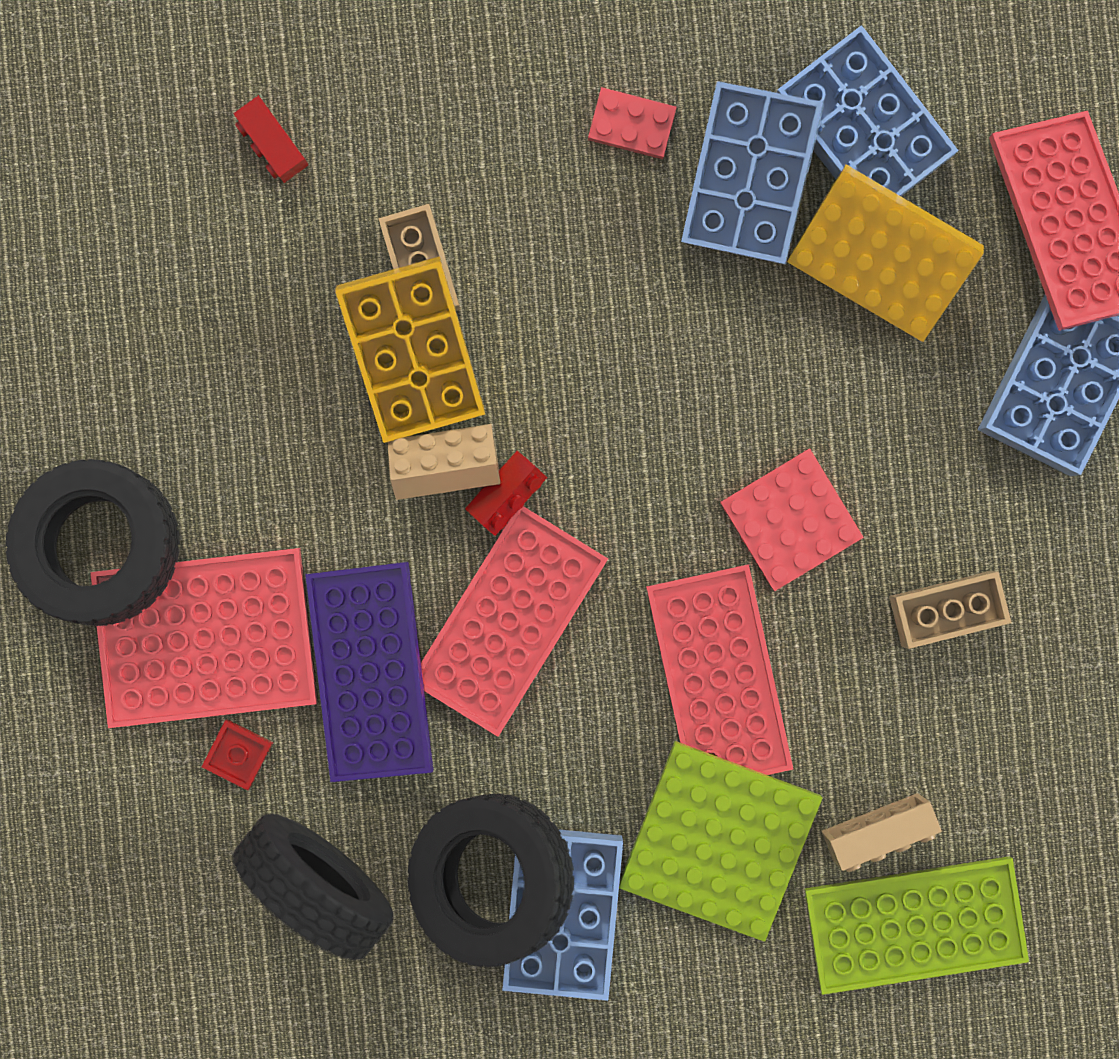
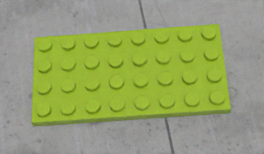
(916, 925)

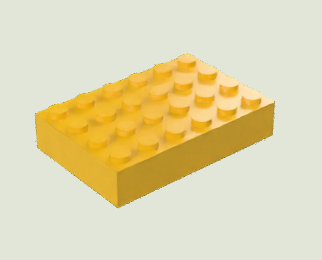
(885, 253)
(410, 349)

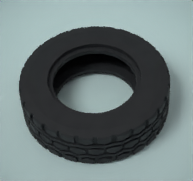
(34, 536)
(312, 887)
(436, 889)

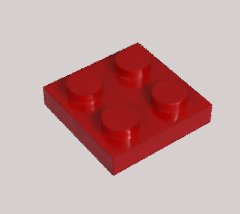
(237, 754)

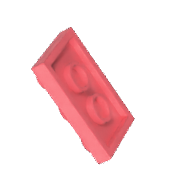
(632, 123)

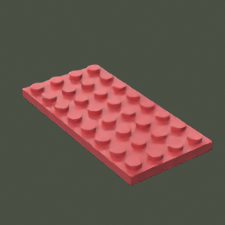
(1066, 213)
(509, 620)
(720, 669)

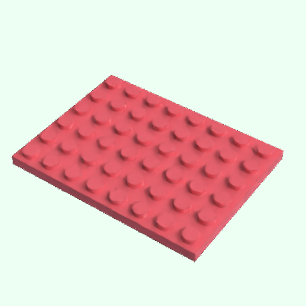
(213, 643)

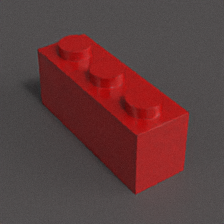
(269, 140)
(500, 502)

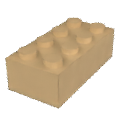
(413, 238)
(443, 462)
(950, 609)
(881, 832)

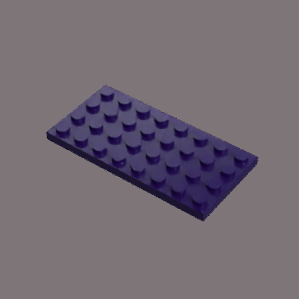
(369, 672)

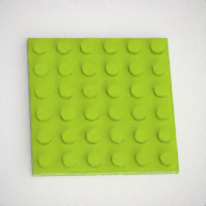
(720, 841)

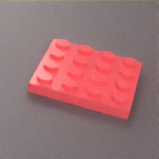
(791, 520)

